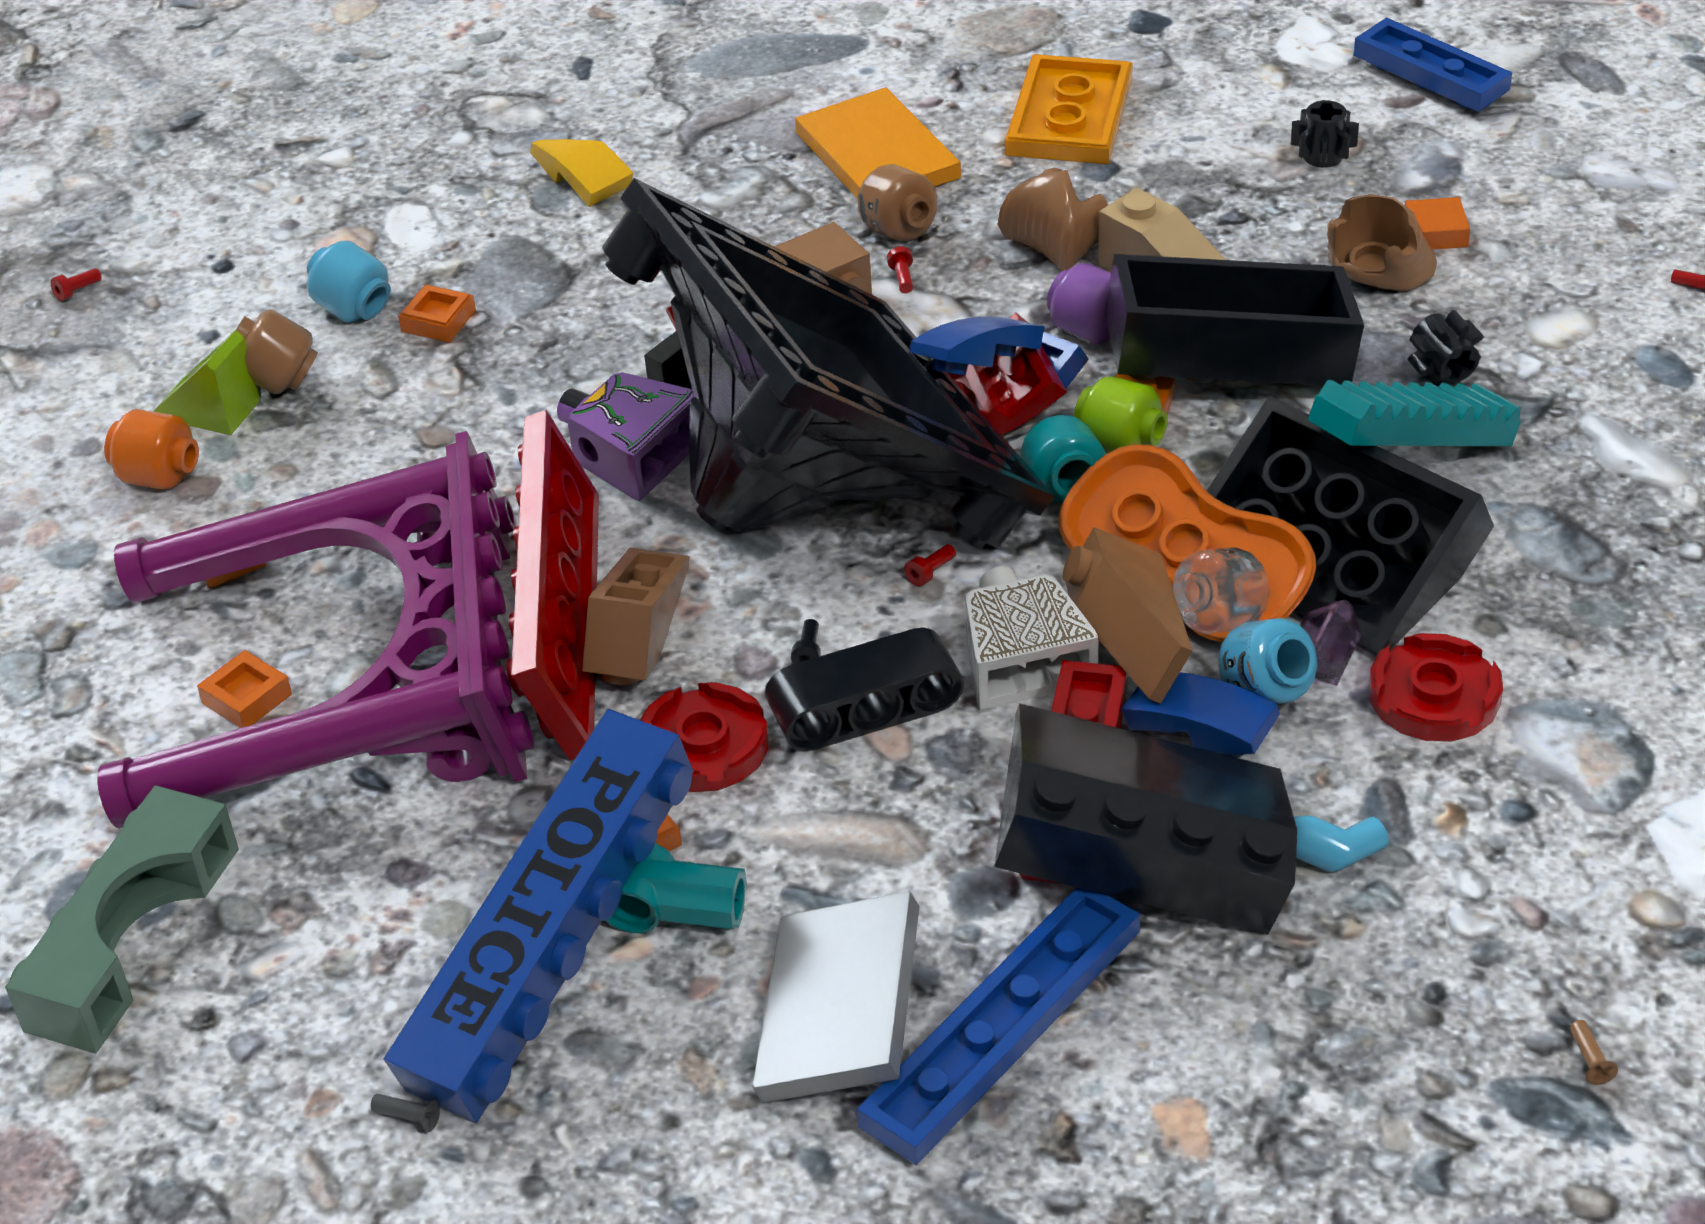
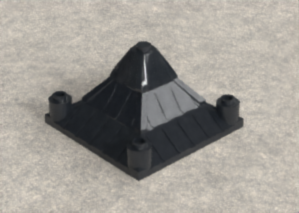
(809, 385)

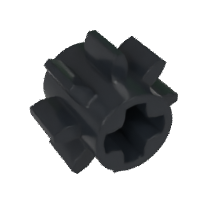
(1324, 133)
(1445, 348)

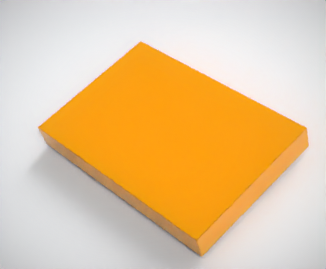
(1069, 109)
(872, 133)

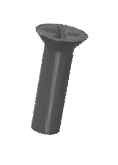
(426, 1114)

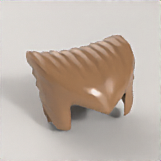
(1051, 218)
(1380, 244)

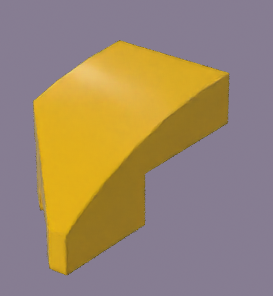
(585, 164)

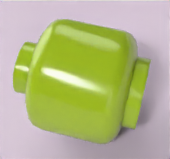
(1122, 413)

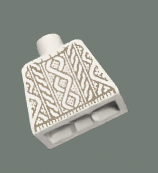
(1022, 635)

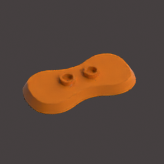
(1161, 505)

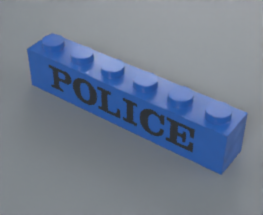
(541, 916)

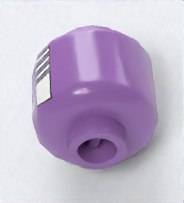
(1079, 302)

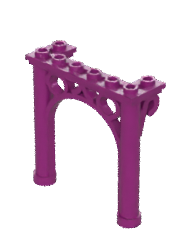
(449, 711)

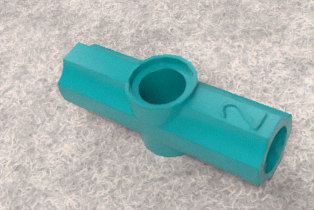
(679, 893)

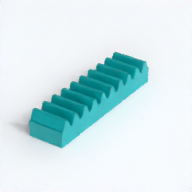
(1415, 414)

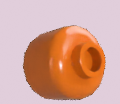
(151, 449)

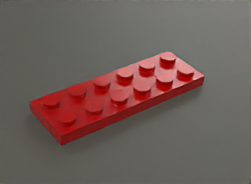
(553, 584)

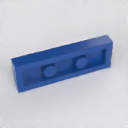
(1432, 64)

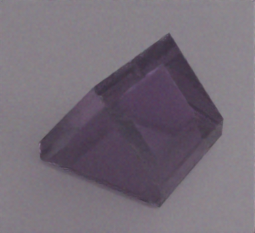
(1335, 637)

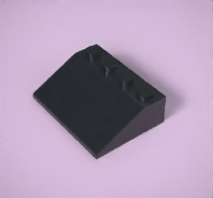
(1378, 524)
(1147, 820)

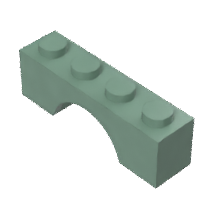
(73, 979)

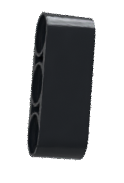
(864, 689)

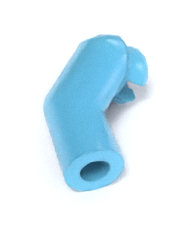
(1337, 848)

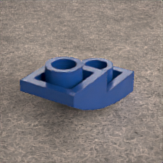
(975, 342)
(1212, 711)

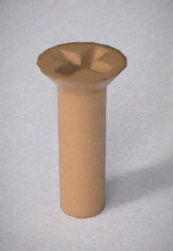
(1599, 1070)

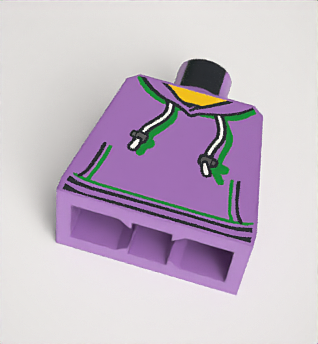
(629, 430)

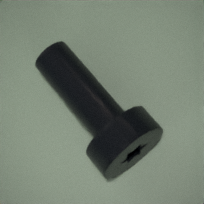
(806, 647)

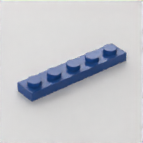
(997, 1023)

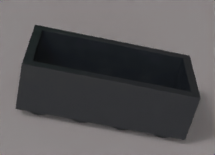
(1232, 320)

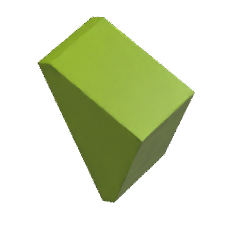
(216, 391)

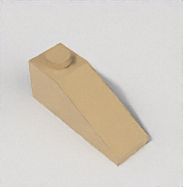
(1149, 227)

